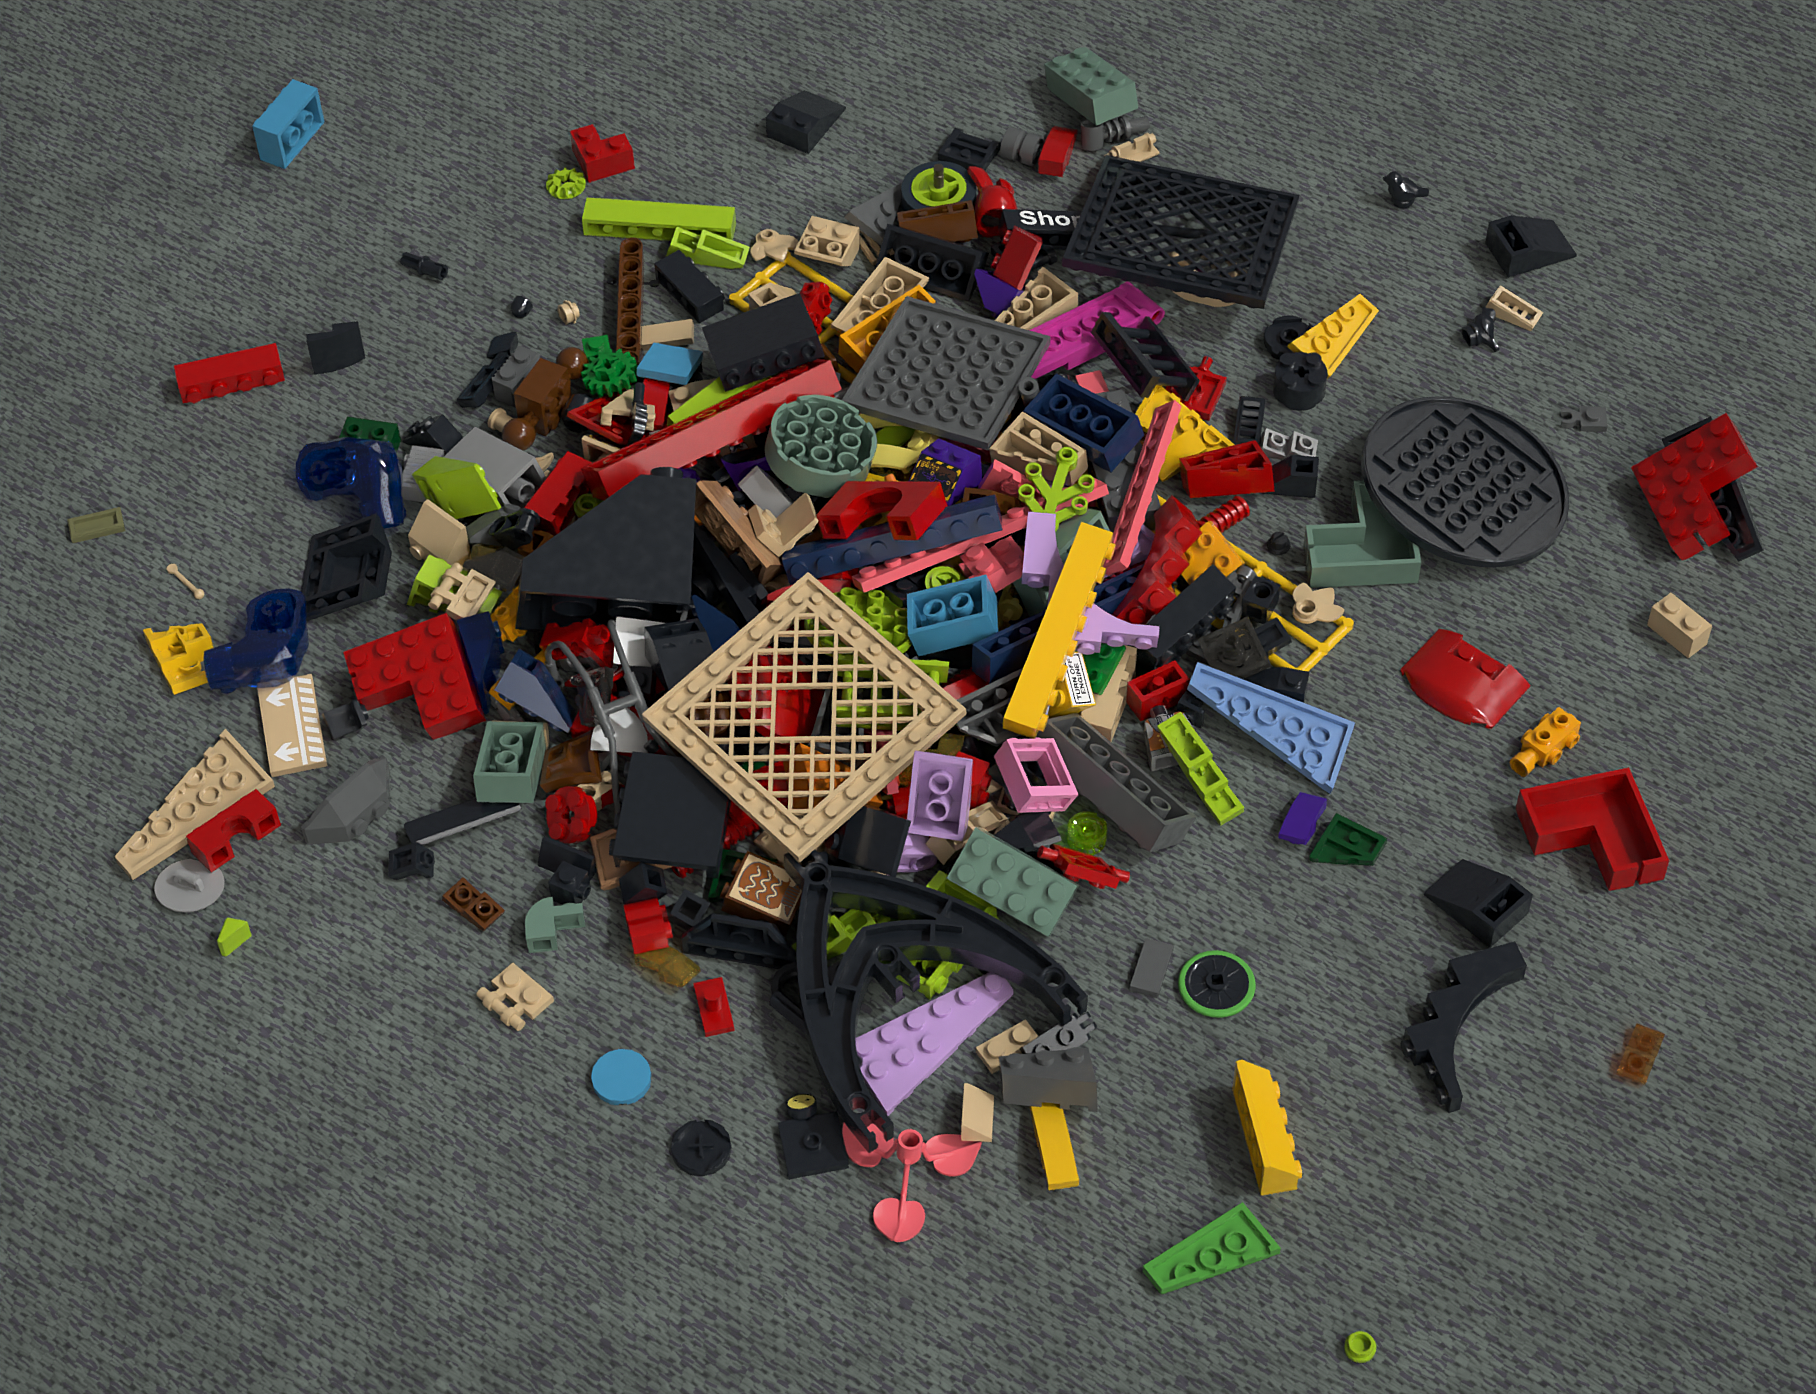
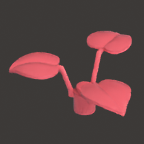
(950, 1156)

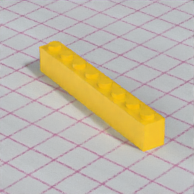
(1058, 630)

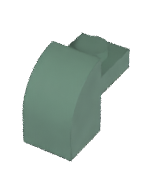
(544, 921)

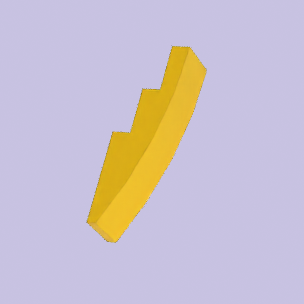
(1054, 1146)

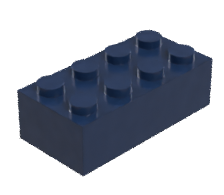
(1087, 420)

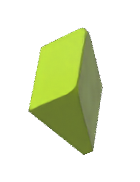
(232, 935)

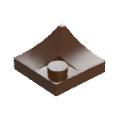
(571, 764)

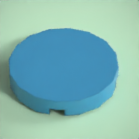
(621, 1077)

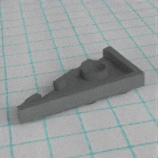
(876, 213)

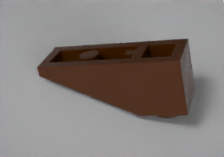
(946, 221)

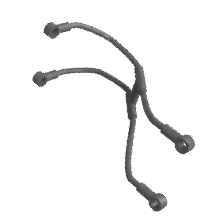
(602, 711)

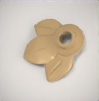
(773, 245)
(1317, 604)

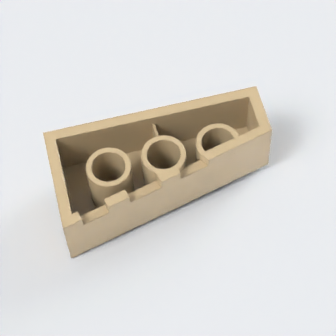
(1040, 302)

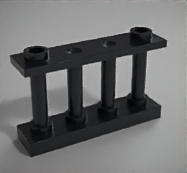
(1132, 363)

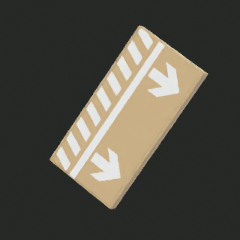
(292, 726)

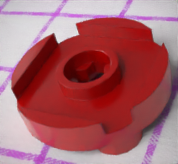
(557, 814)

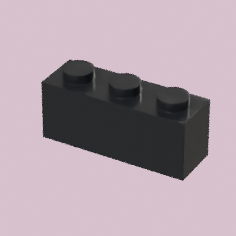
(689, 286)

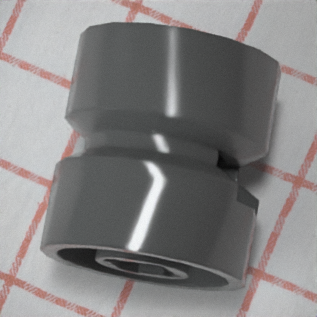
(1018, 145)

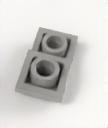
(1282, 446)

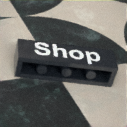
(1050, 225)

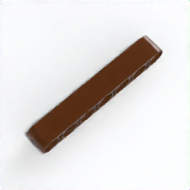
(630, 298)

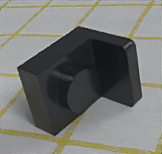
(646, 680)
(1191, 707)
(410, 861)

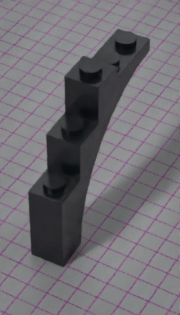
(1445, 1011)

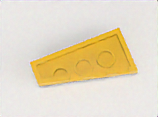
(1337, 332)
(1187, 418)

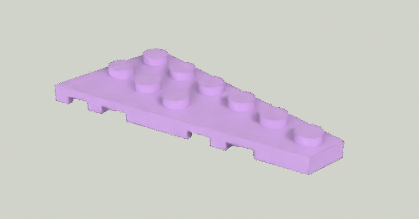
(918, 1042)

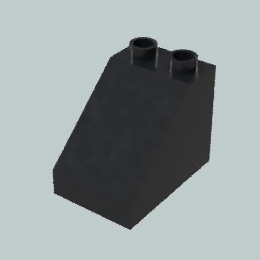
(617, 559)

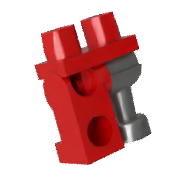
(586, 641)

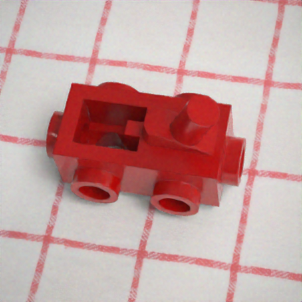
(817, 302)

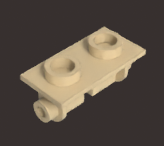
(1139, 150)

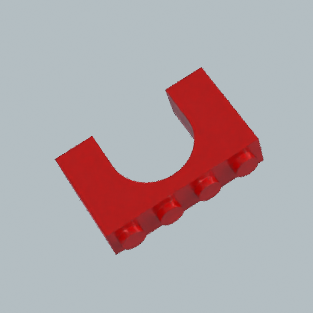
(911, 507)

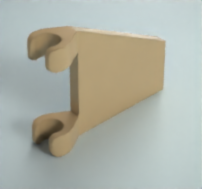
(623, 406)

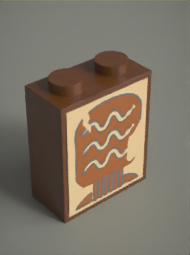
(762, 892)

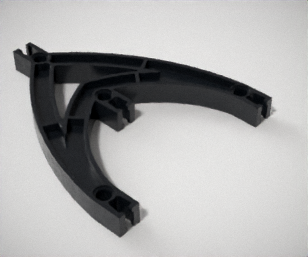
(929, 928)

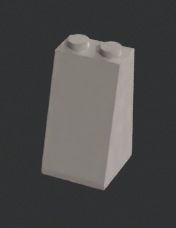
(506, 468)

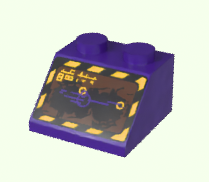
(950, 466)

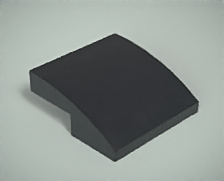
(337, 348)

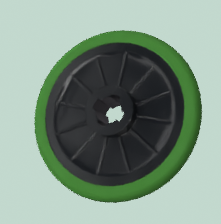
(1216, 1000)

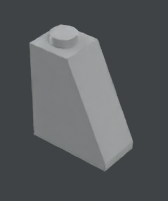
(766, 492)

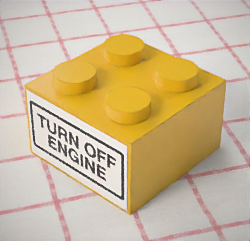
(1075, 691)

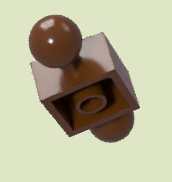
(542, 397)

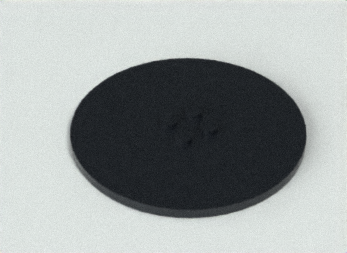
(1465, 481)

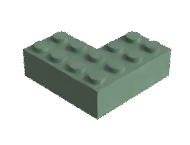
(1360, 551)

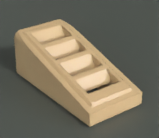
(1510, 315)

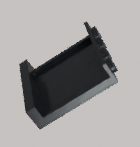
(763, 342)
(670, 815)

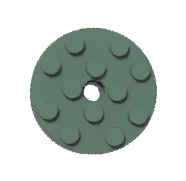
(819, 445)

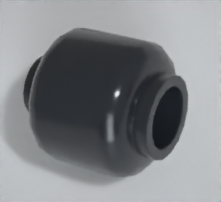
(573, 402)

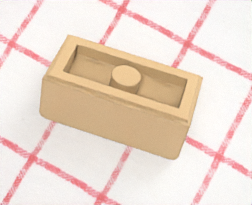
(977, 1114)

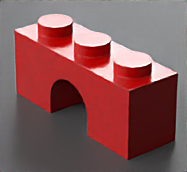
(248, 815)

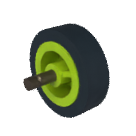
(937, 185)

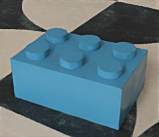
(288, 123)
(952, 615)

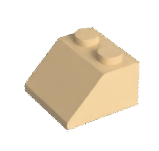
(439, 536)

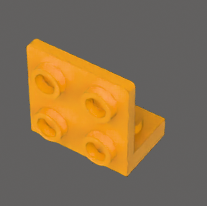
(1209, 550)

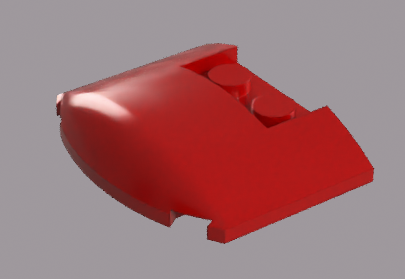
(620, 429)
(1463, 680)

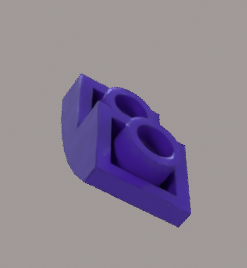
(1302, 818)

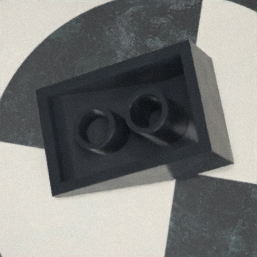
(802, 120)
(870, 840)

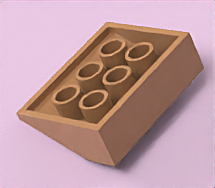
(734, 530)

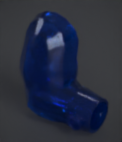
(354, 468)
(271, 647)

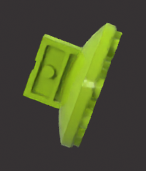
(875, 610)

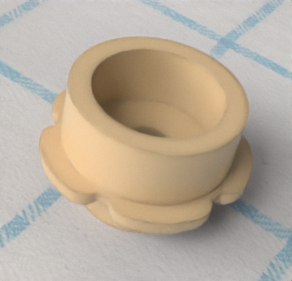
(569, 311)

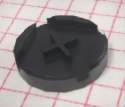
(701, 1147)

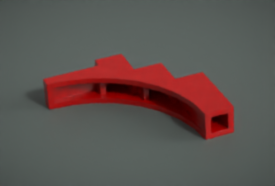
(1152, 591)

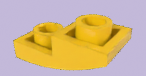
(1182, 446)

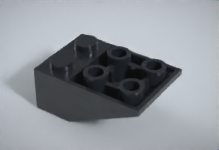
(1526, 244)
(676, 649)
(1481, 900)

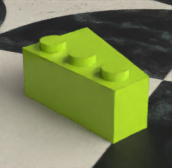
(431, 577)

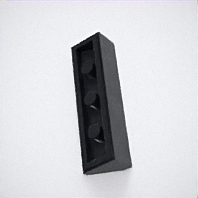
(456, 819)

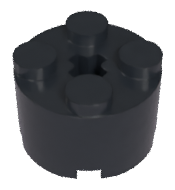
(1300, 380)

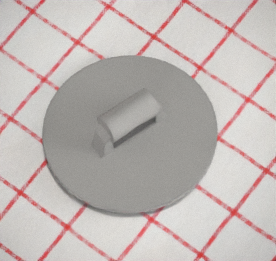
(188, 886)

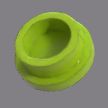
(1360, 1347)

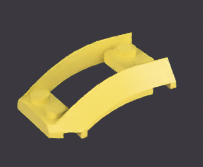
(895, 456)

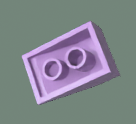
(940, 795)

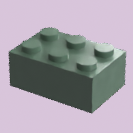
(509, 762)

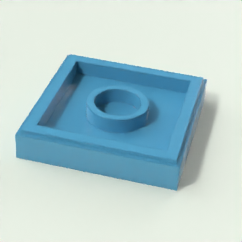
(669, 363)

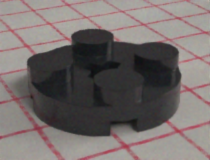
(1276, 334)

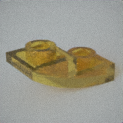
(671, 965)

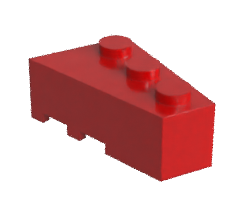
(1227, 471)
(558, 493)

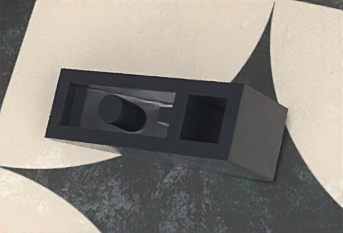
(1284, 681)

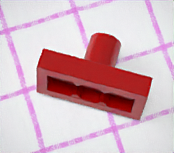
(713, 1007)

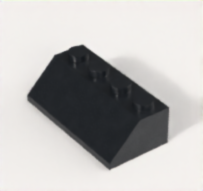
(943, 261)

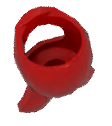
(990, 199)

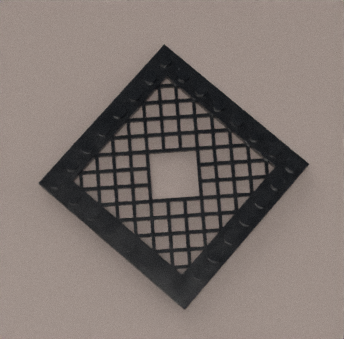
(1248, 289)

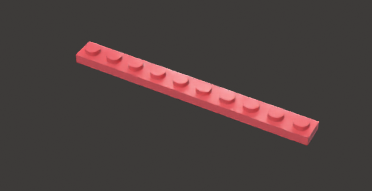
(899, 567)

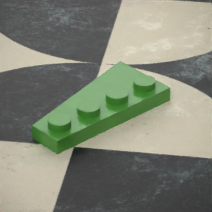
(1215, 1249)

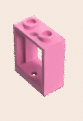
(1028, 798)

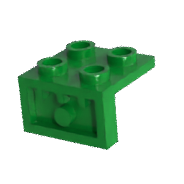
(1102, 666)

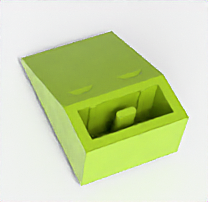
(456, 487)

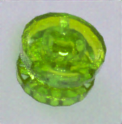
(1094, 835)

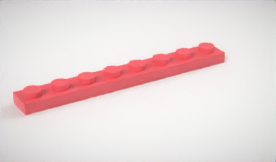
(1142, 486)

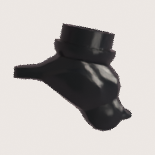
(1403, 190)
(1481, 330)

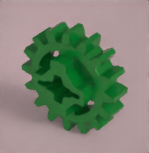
(609, 372)

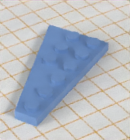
(1292, 730)

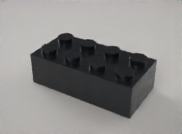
(1188, 617)

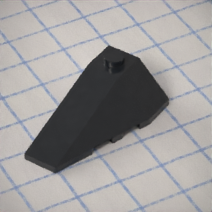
(1025, 832)

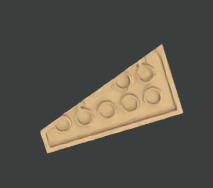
(201, 794)

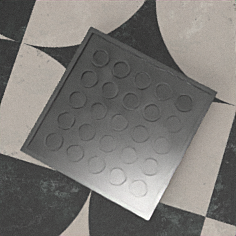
(946, 372)

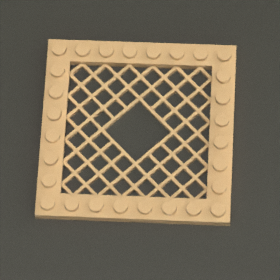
(802, 836)

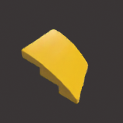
(177, 652)

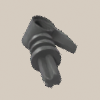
(1093, 136)

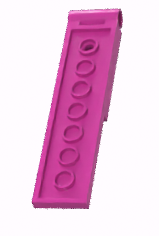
(1071, 332)

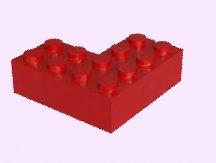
(1684, 476)
(420, 662)
(1597, 812)

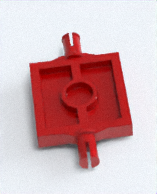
(1207, 391)
(1083, 866)

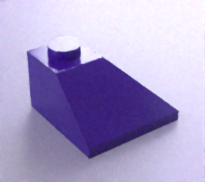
(995, 292)

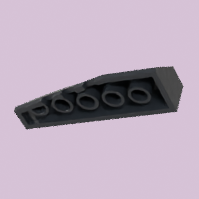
(1733, 508)

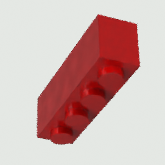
(229, 373)

